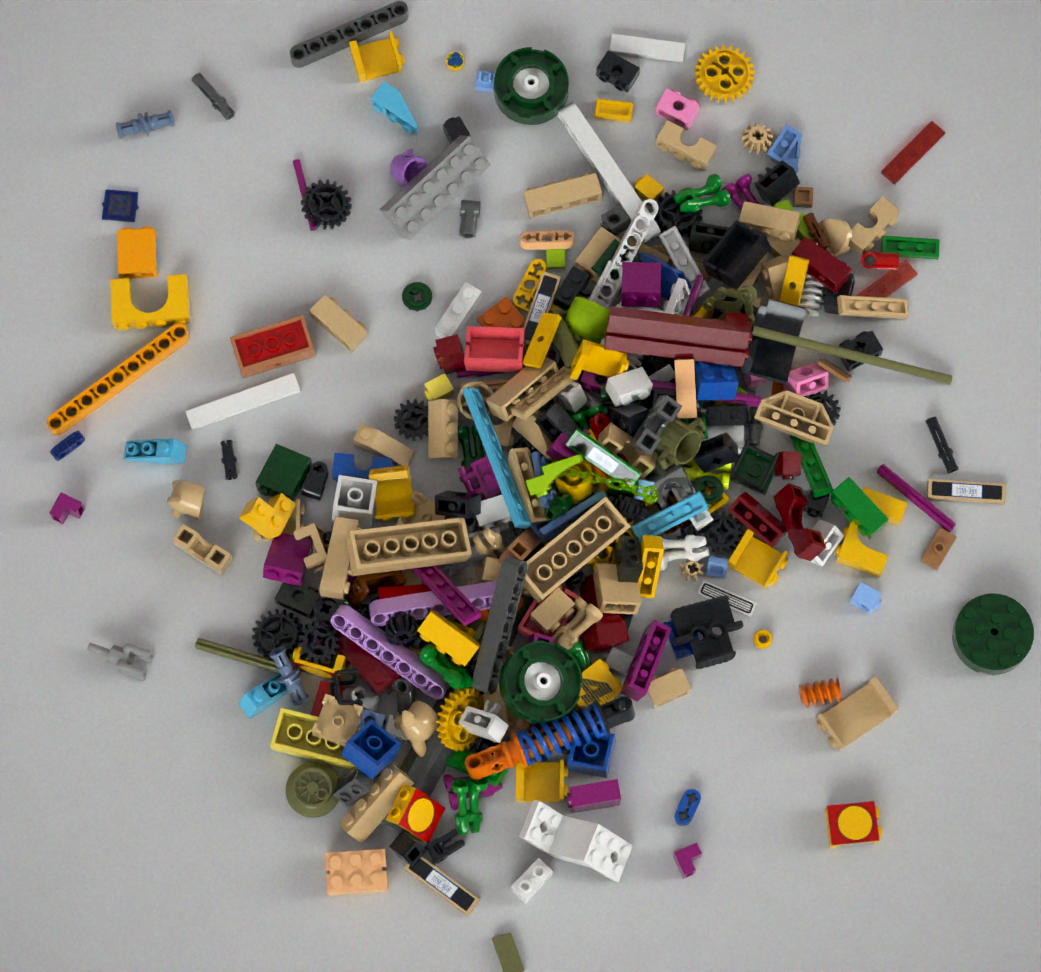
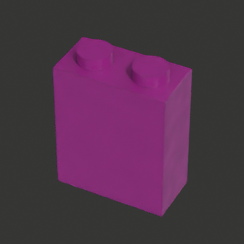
(641, 284)
(286, 559)
(594, 796)

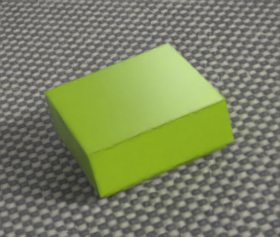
(555, 259)

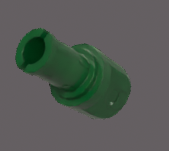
(559, 506)

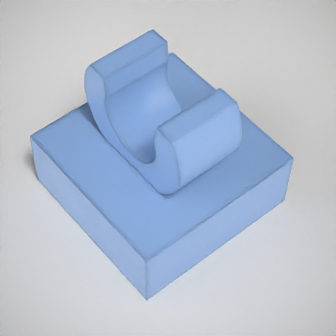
(485, 81)
(717, 566)

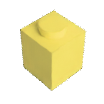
(438, 388)

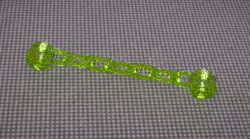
(647, 498)

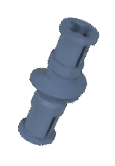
(145, 124)
(290, 675)

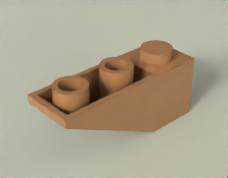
(521, 546)

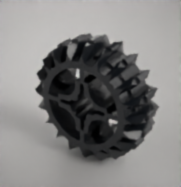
(320, 199)
(669, 214)
(269, 632)

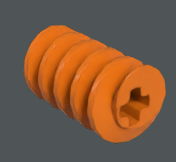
(821, 692)

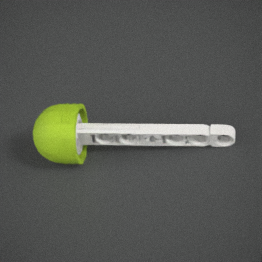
(591, 316)

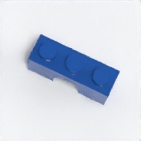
(344, 465)

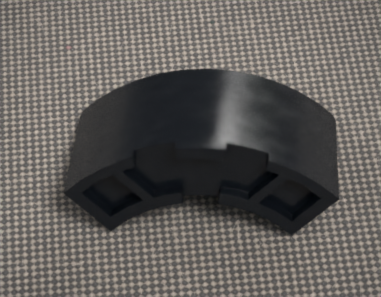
(769, 357)

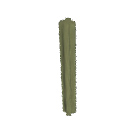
(235, 654)

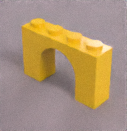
(127, 316)
(853, 552)

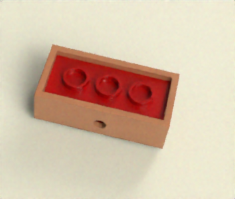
(272, 346)

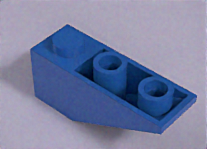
(669, 274)

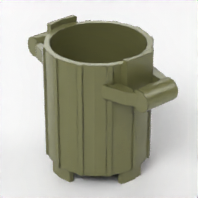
(680, 442)

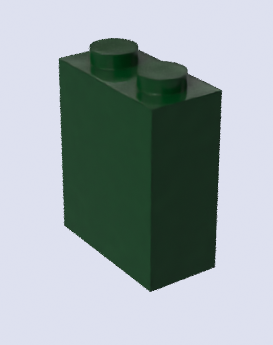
(283, 473)

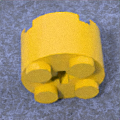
(576, 485)

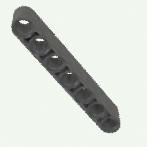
(355, 27)
(499, 624)

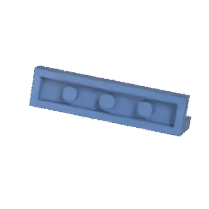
(557, 526)

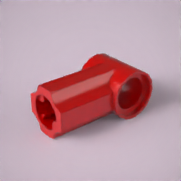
(883, 261)

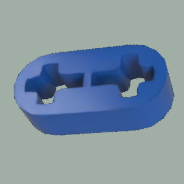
(691, 809)

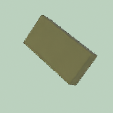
(508, 953)

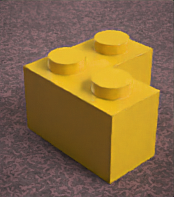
(268, 517)

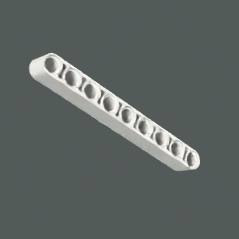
(604, 165)

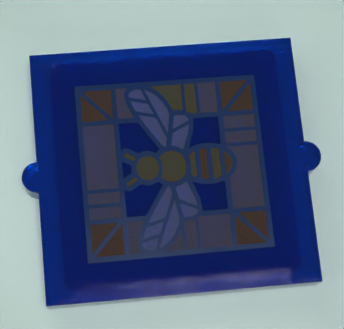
(120, 205)

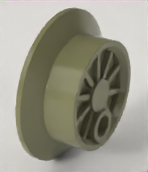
(311, 789)

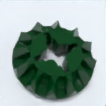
(413, 289)
(712, 483)

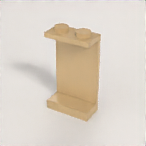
(856, 714)

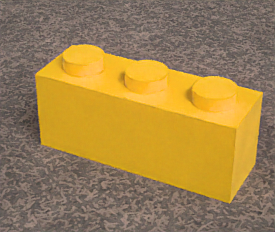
(652, 554)
(448, 638)

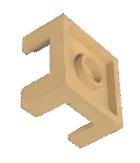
(424, 511)
(315, 533)
(336, 721)

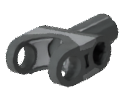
(669, 478)

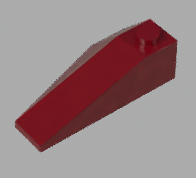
(605, 633)
(371, 670)

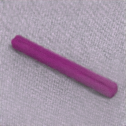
(916, 498)

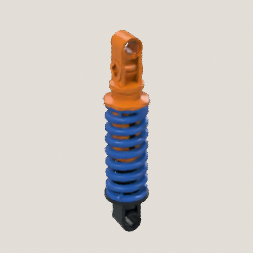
(527, 746)

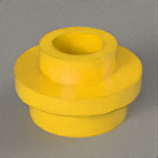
(762, 633)

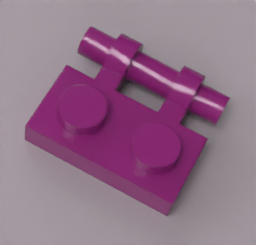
(485, 476)

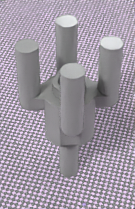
(124, 658)

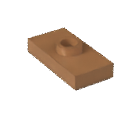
(938, 549)

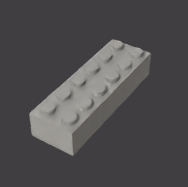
(435, 187)

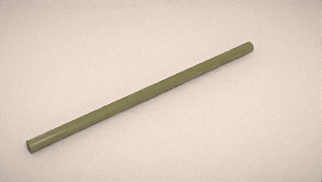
(851, 355)

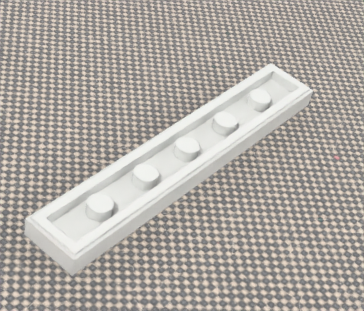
(242, 401)

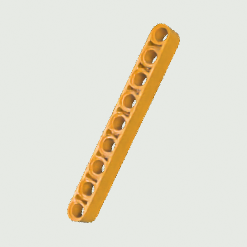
(116, 387)

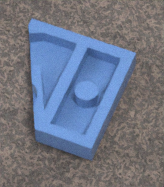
(786, 147)

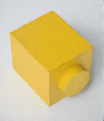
(648, 188)

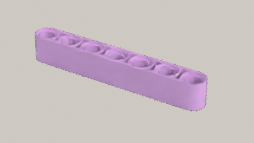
(421, 604)
(364, 633)

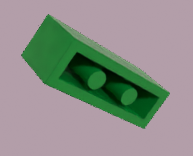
(858, 508)

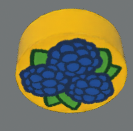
(455, 61)

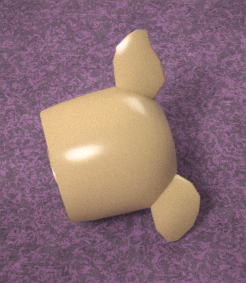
(187, 499)
(417, 725)

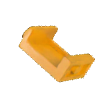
(137, 253)

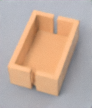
(356, 872)

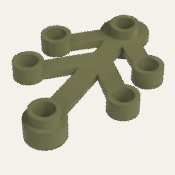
(731, 306)

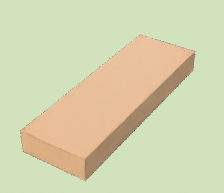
(685, 388)

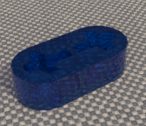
(67, 445)

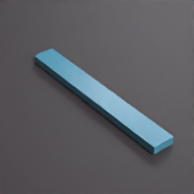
(496, 458)

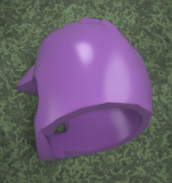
(405, 167)

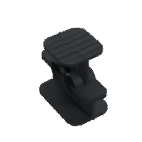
(702, 618)

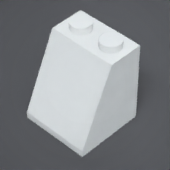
(355, 500)

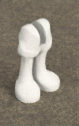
(693, 549)

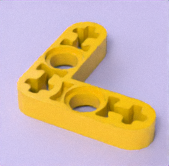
(529, 294)

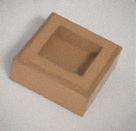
(803, 197)

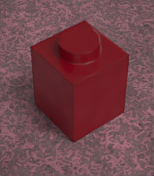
(788, 465)

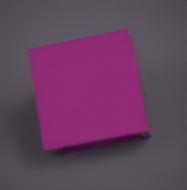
(64, 506)
(685, 857)

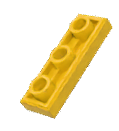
(795, 273)
(541, 340)

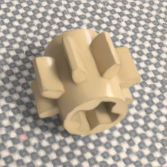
(686, 571)

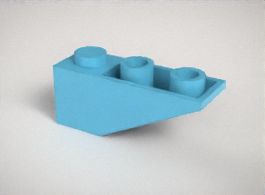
(390, 102)
(156, 451)
(262, 696)

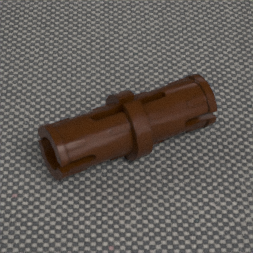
(816, 231)

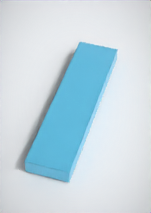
(670, 516)

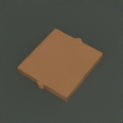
(835, 370)

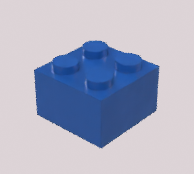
(715, 381)
(371, 749)
(592, 757)

